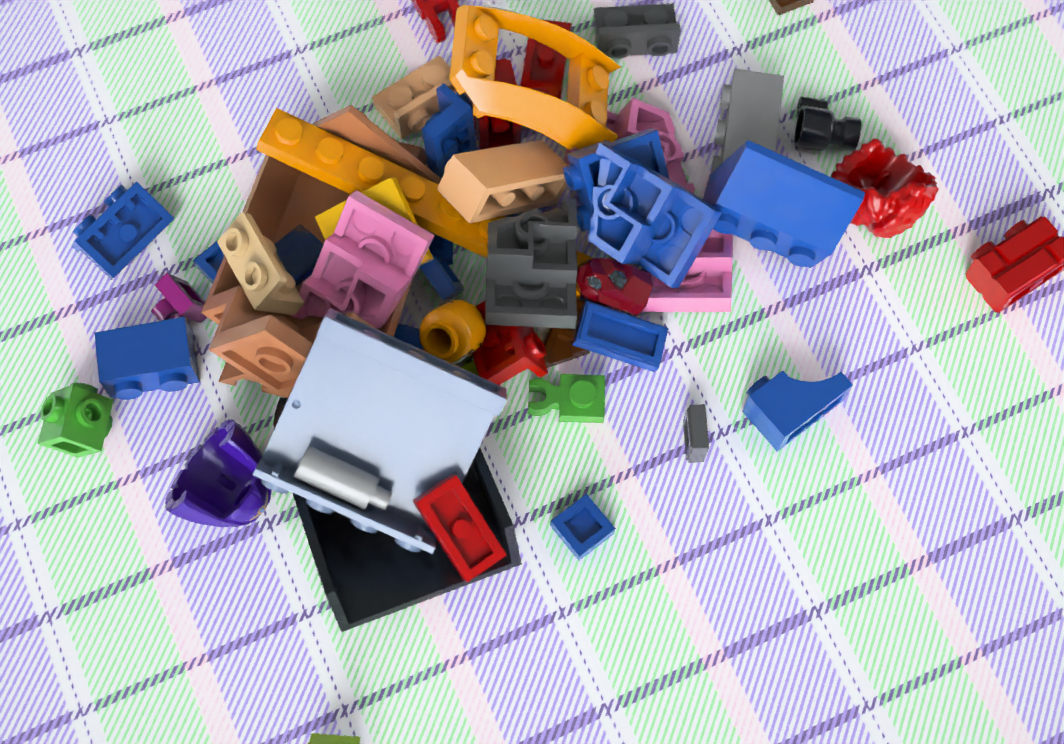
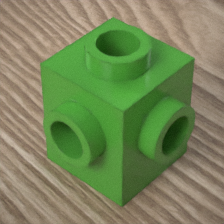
(76, 420)

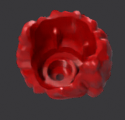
(893, 188)

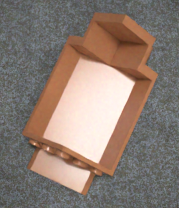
(275, 345)

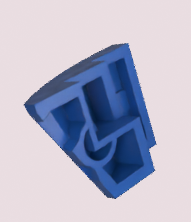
(647, 217)

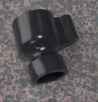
(819, 128)

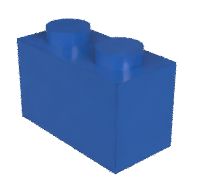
(146, 358)

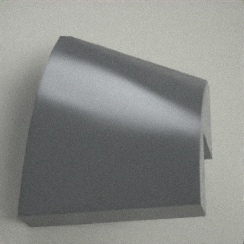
(533, 269)

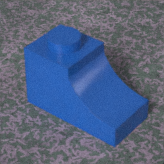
(788, 406)

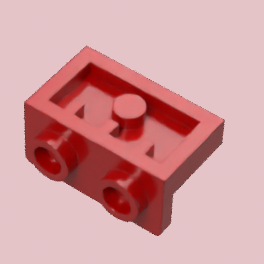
(509, 352)

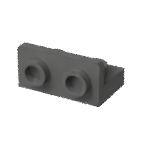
(636, 30)

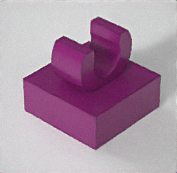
(179, 300)

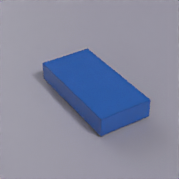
(620, 336)

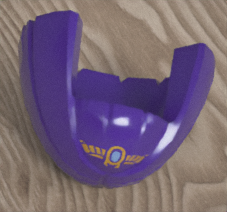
(220, 481)

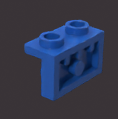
(449, 130)
(122, 230)

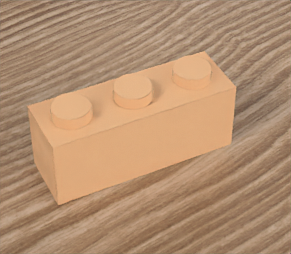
(503, 180)

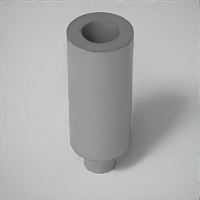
(341, 479)

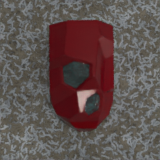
(614, 285)

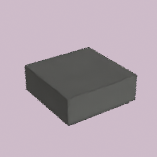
(695, 433)

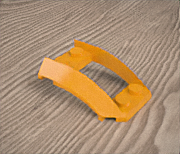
(570, 123)

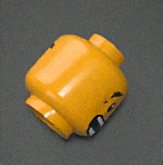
(452, 331)

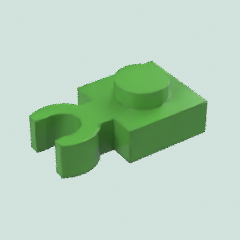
(577, 398)

